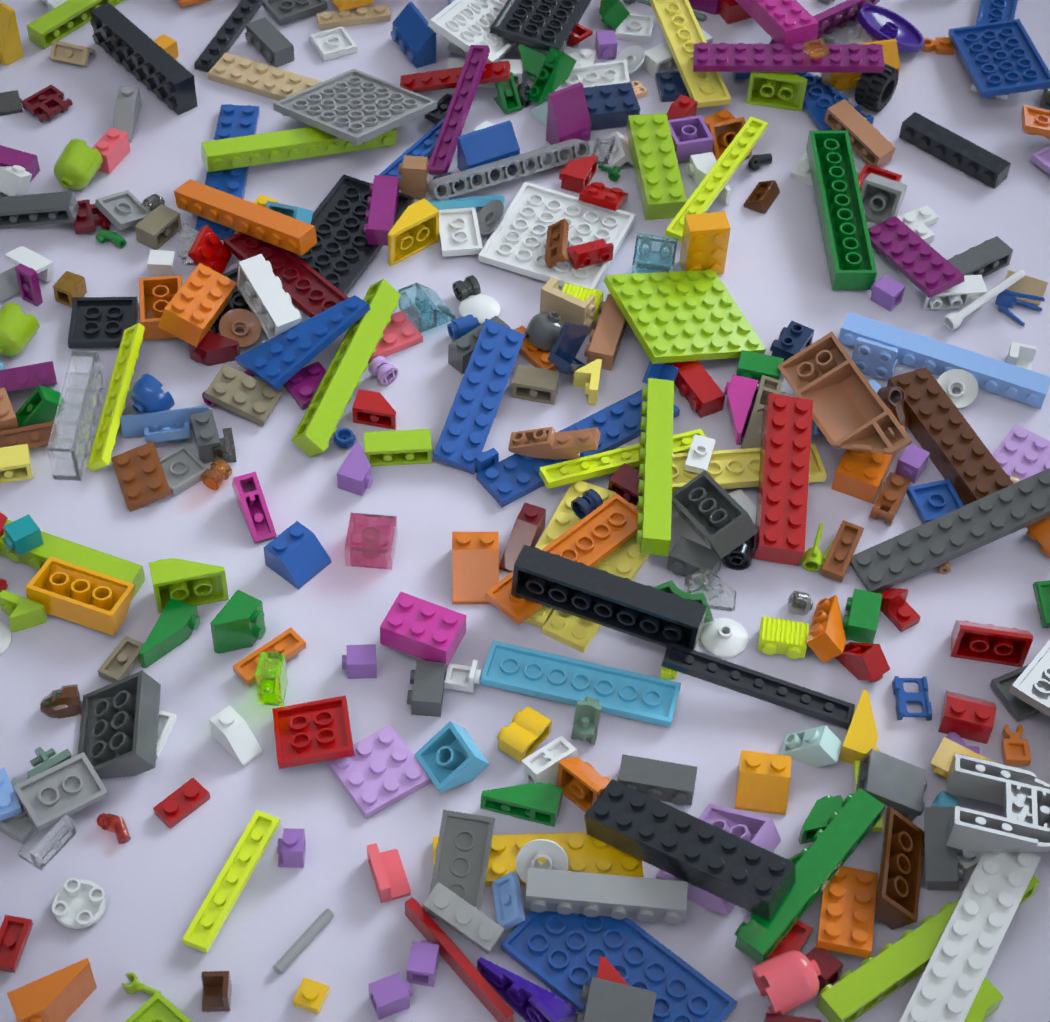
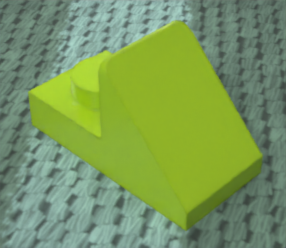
(22, 611)

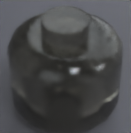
(153, 202)
(799, 603)

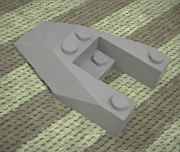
(1024, 803)

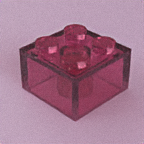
(371, 541)

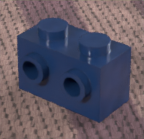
(792, 340)

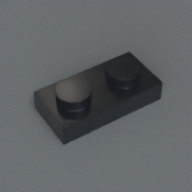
(442, 108)

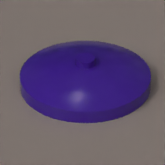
(888, 25)

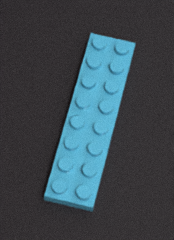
(572, 680)

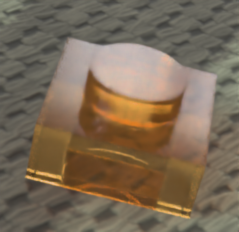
(816, 48)

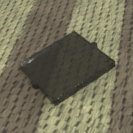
(10, 103)

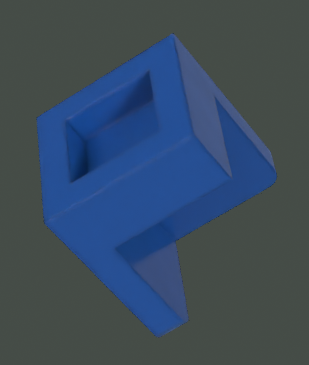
(660, 371)

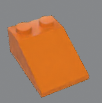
(474, 566)
(55, 995)

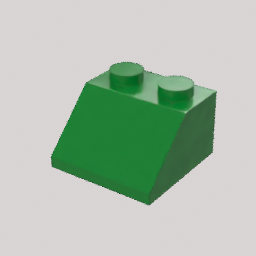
(238, 623)

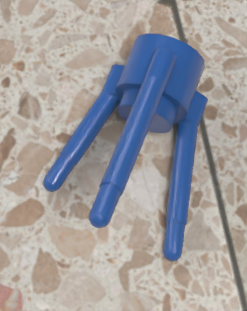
(1008, 299)

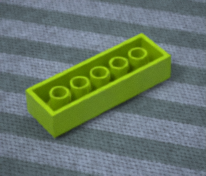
(655, 165)

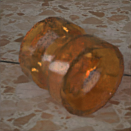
(218, 472)

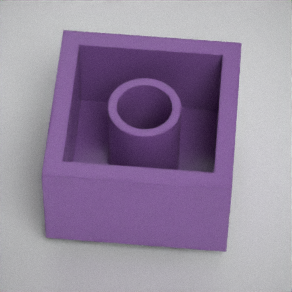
(690, 137)

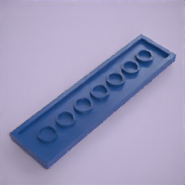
(478, 396)

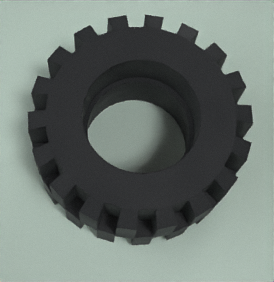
(876, 89)

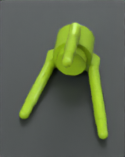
(813, 557)

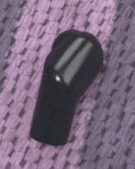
(522, 91)
(757, 160)

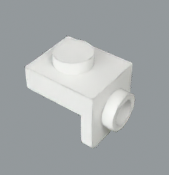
(462, 677)

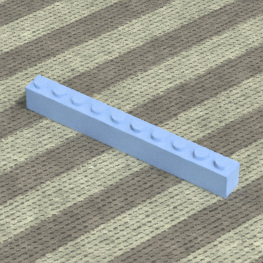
(940, 357)

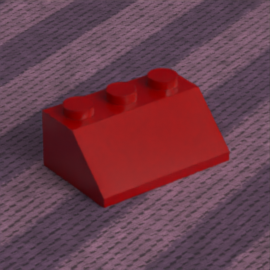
(990, 643)

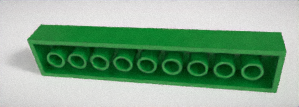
(841, 210)

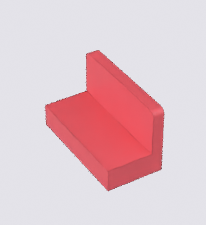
(388, 873)

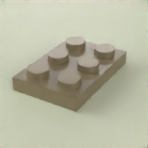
(243, 394)

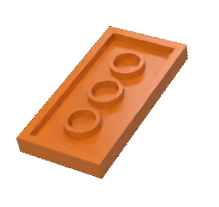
(848, 912)

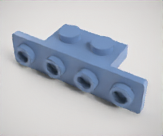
(160, 425)

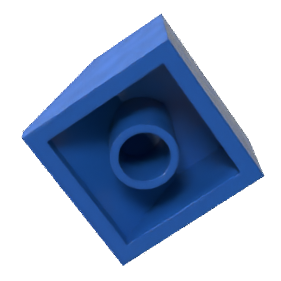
(296, 555)

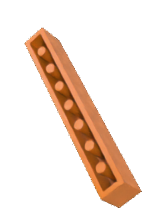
(246, 217)

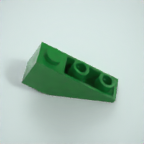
(552, 74)

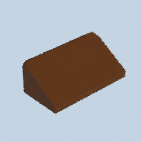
(762, 196)

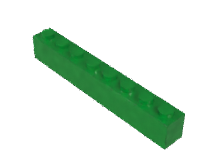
(813, 873)

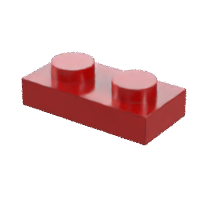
(181, 803)
(13, 938)

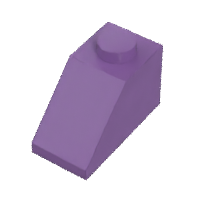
(355, 472)

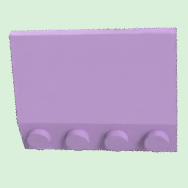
(745, 825)

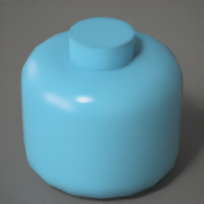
(945, 799)

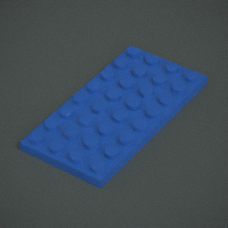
(567, 950)

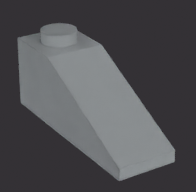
(127, 110)

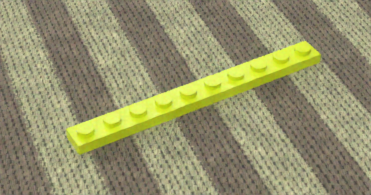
(719, 175)

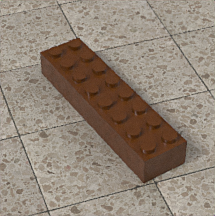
(948, 437)

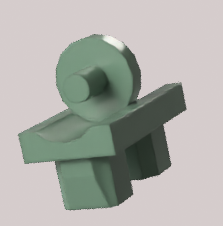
(586, 720)
(46, 763)

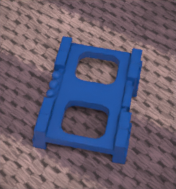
(908, 697)

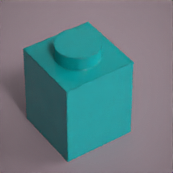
(22, 535)

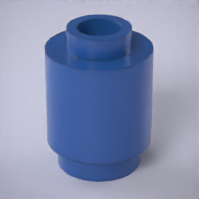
(462, 326)

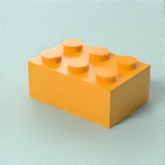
(705, 242)

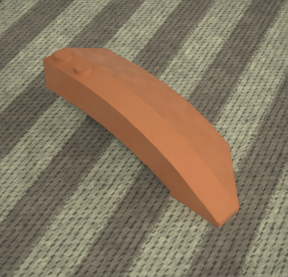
(843, 400)

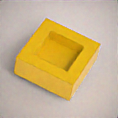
(311, 995)

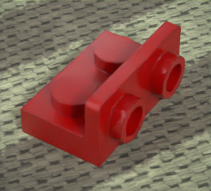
(590, 253)

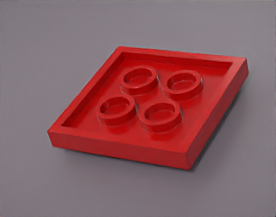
(312, 732)

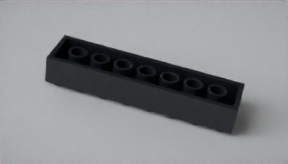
(144, 58)
(606, 599)
(691, 849)

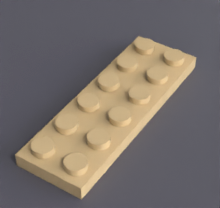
(258, 77)

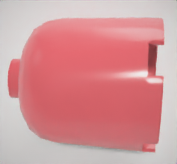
(787, 981)

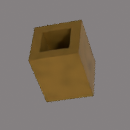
(68, 287)

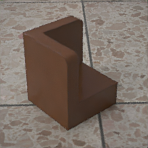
(216, 991)

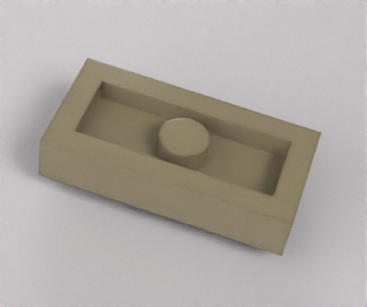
(121, 660)

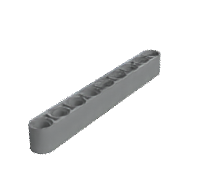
(500, 169)

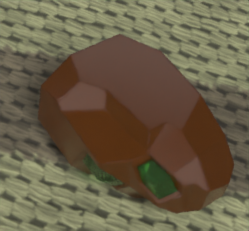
(62, 702)

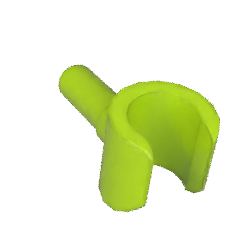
(136, 986)

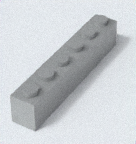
(606, 895)

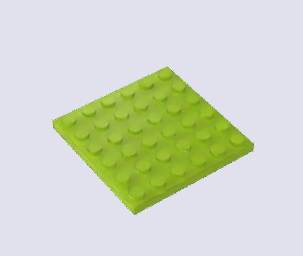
(683, 315)

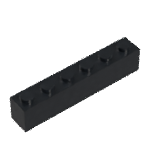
(954, 150)

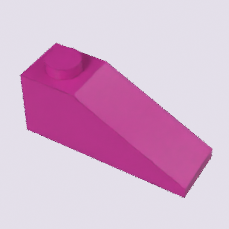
(740, 400)
(253, 506)

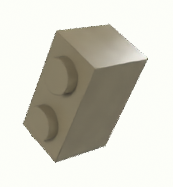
(158, 227)
(535, 384)

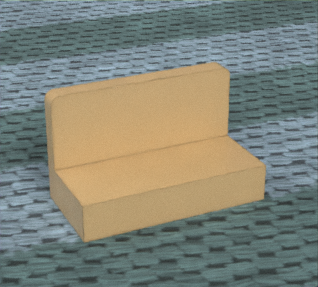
(70, 53)
(1029, 286)

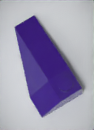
(525, 997)

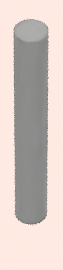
(303, 941)

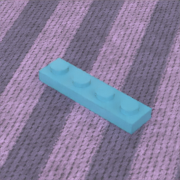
(465, 202)

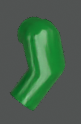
(104, 234)

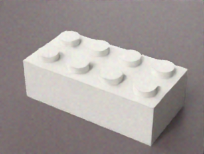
(266, 296)

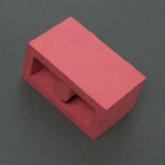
(113, 148)

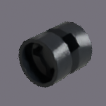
(741, 556)

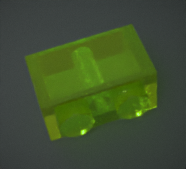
(271, 678)

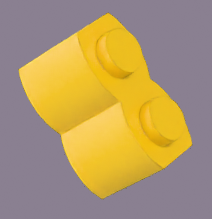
(524, 733)

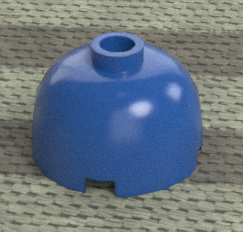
(149, 396)

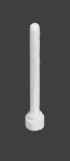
(954, 320)

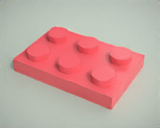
(397, 336)

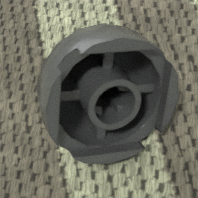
(544, 329)

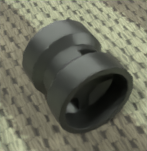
(465, 288)

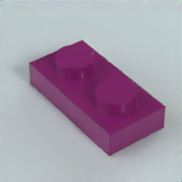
(29, 285)

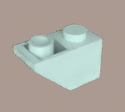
(813, 746)

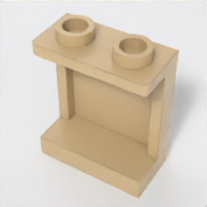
(567, 306)

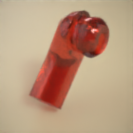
(116, 825)

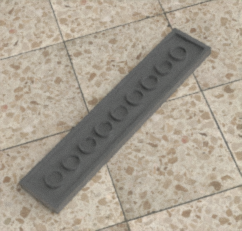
(954, 534)

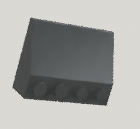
(121, 726)

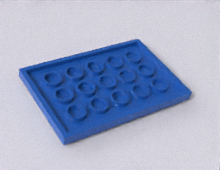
(1000, 58)

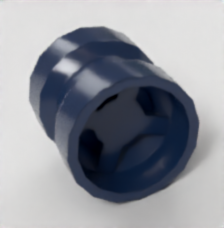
(586, 504)

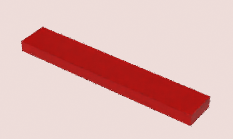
(458, 962)

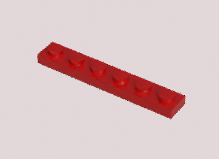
(449, 77)

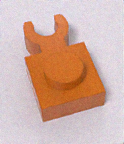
(940, 45)
(1015, 749)

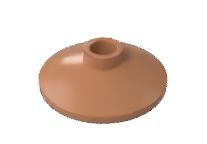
(240, 320)

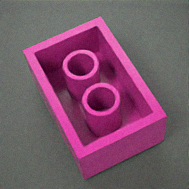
(422, 629)

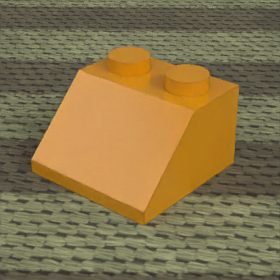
(763, 782)

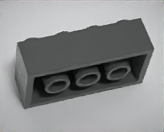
(713, 514)

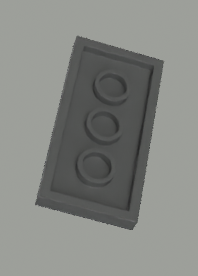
(463, 855)

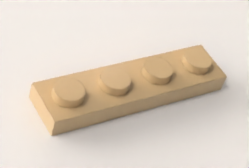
(353, 17)

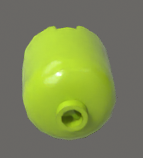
(77, 165)
(15, 329)

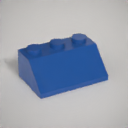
(414, 36)
(486, 146)

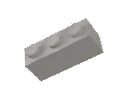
(463, 918)

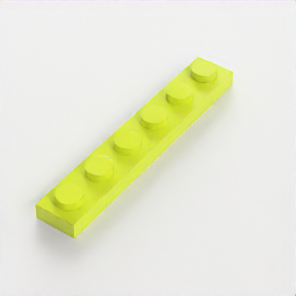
(231, 882)

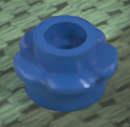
(344, 438)

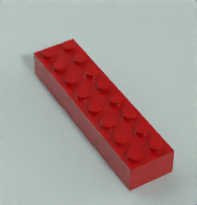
(783, 480)

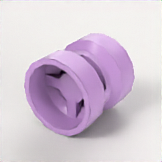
(383, 370)

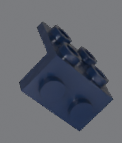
(567, 346)

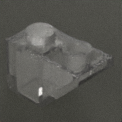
(186, 238)

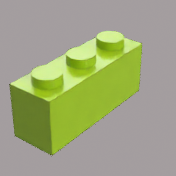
(398, 447)

